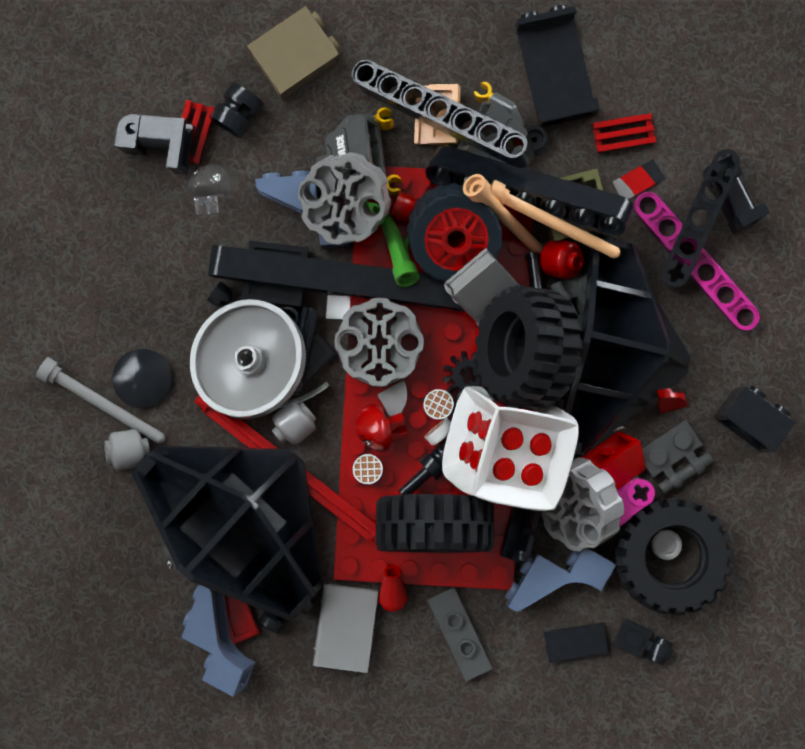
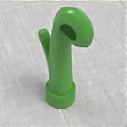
(403, 269)

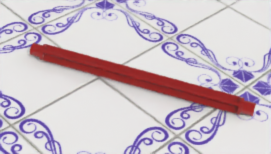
(316, 488)

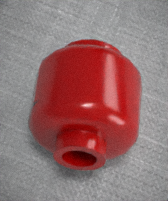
(561, 259)

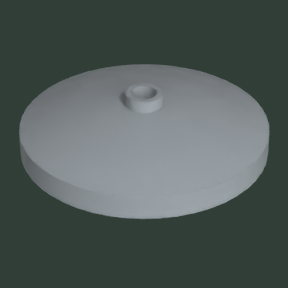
(228, 345)

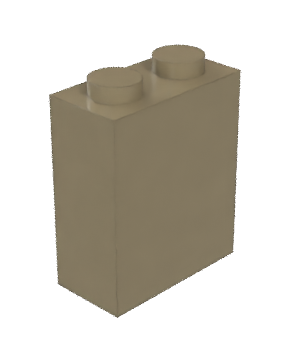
(295, 52)

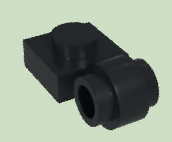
(635, 639)

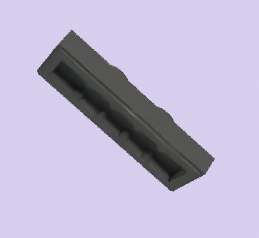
(459, 634)

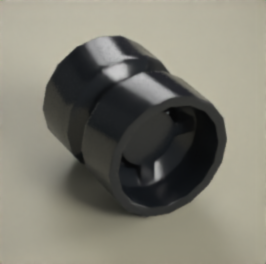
(235, 120)

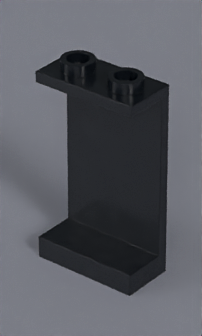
(555, 66)

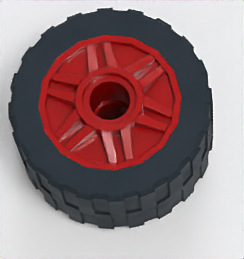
(440, 214)

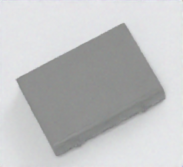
(478, 284)
(345, 628)

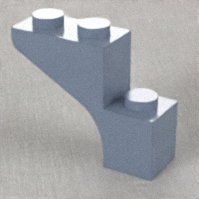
(285, 192)
(543, 577)
(209, 629)

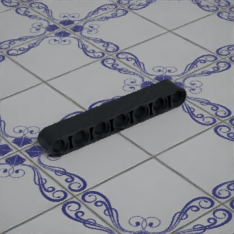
(451, 121)
(562, 198)

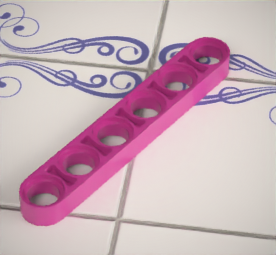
(719, 279)

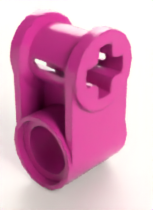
(631, 504)

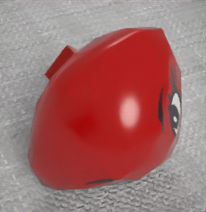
(378, 430)

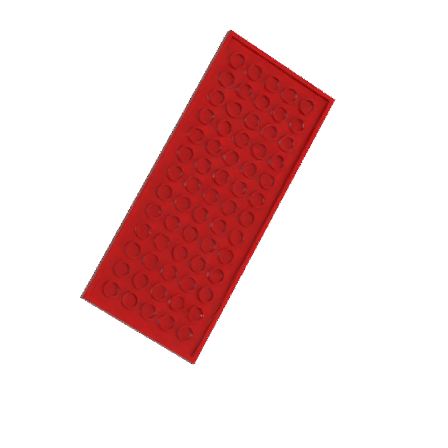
(444, 335)

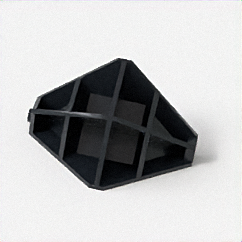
(625, 350)
(236, 522)

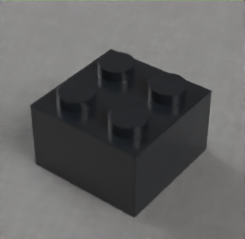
(755, 418)

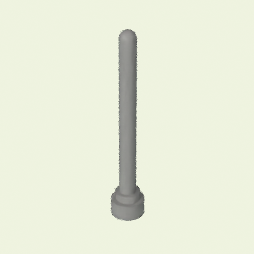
(51, 372)

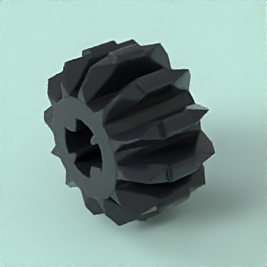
(456, 378)

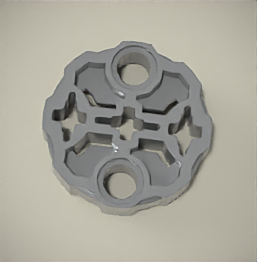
(325, 176)
(404, 326)
(587, 509)

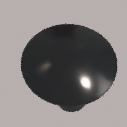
(142, 378)

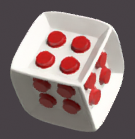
(509, 451)

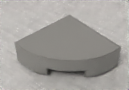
(394, 398)

